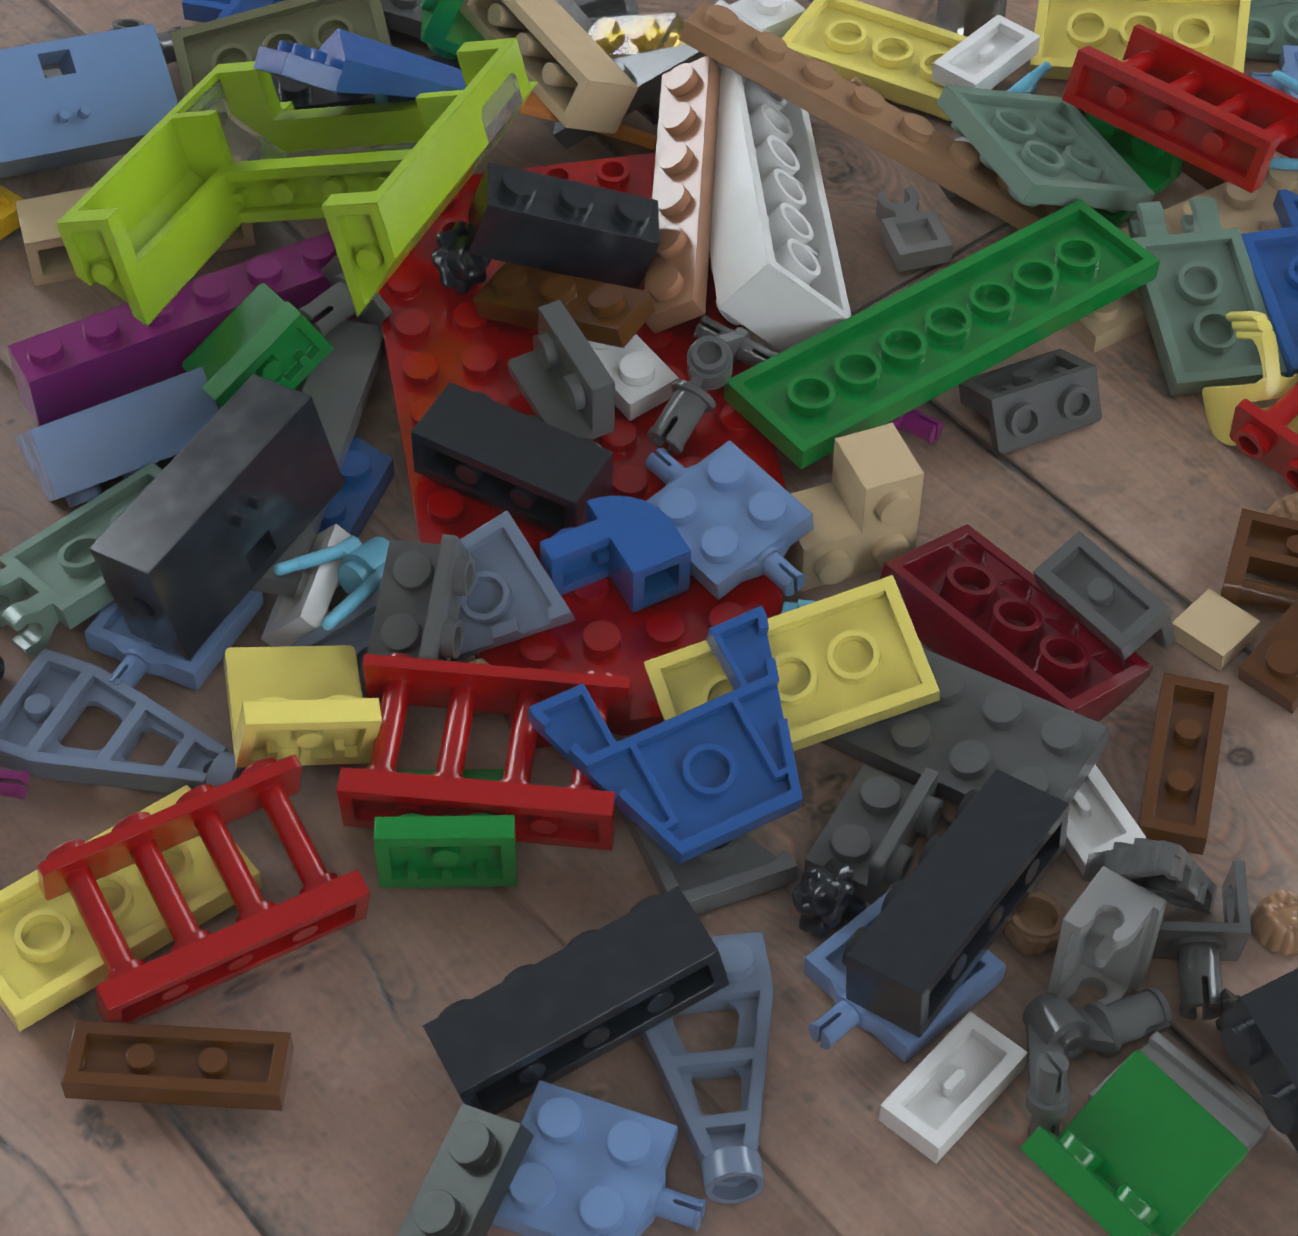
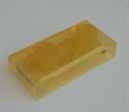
(636, 33)

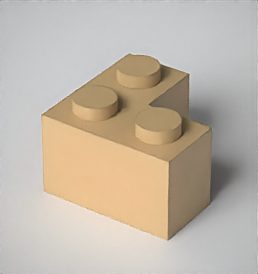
(864, 512)

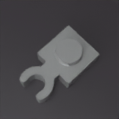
(912, 236)

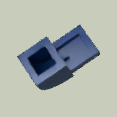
(623, 541)

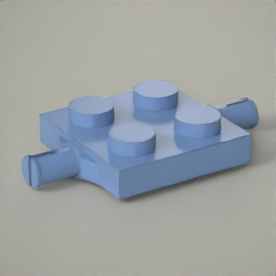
(731, 519)
(138, 657)
(827, 971)
(593, 1171)

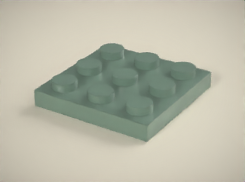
(1043, 149)

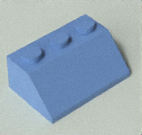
(116, 437)

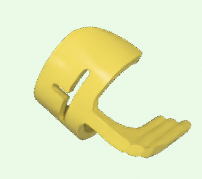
(1222, 400)

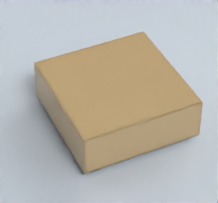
(1215, 629)

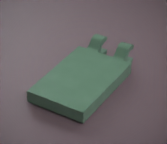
(1196, 285)
(60, 569)

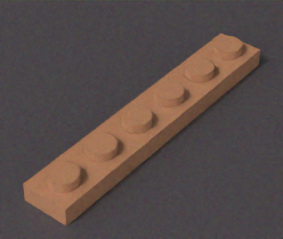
(684, 192)

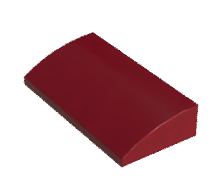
(995, 618)

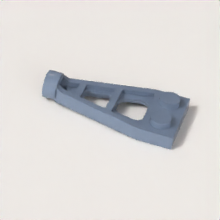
(53, 698)
(724, 1141)

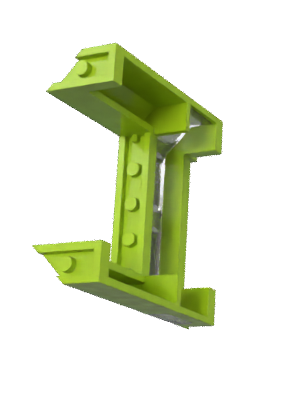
(247, 158)

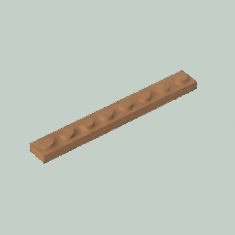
(855, 111)

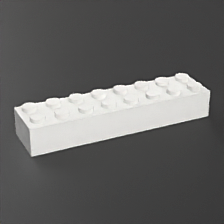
(771, 218)

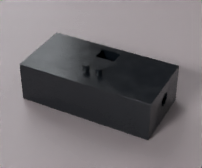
(218, 516)

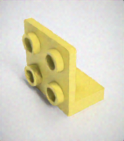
(299, 705)

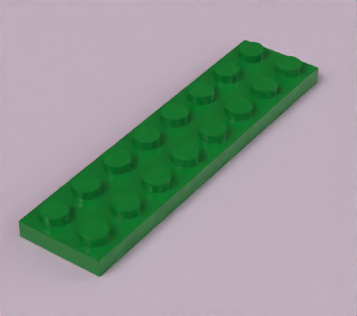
(939, 332)

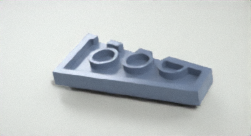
(507, 602)

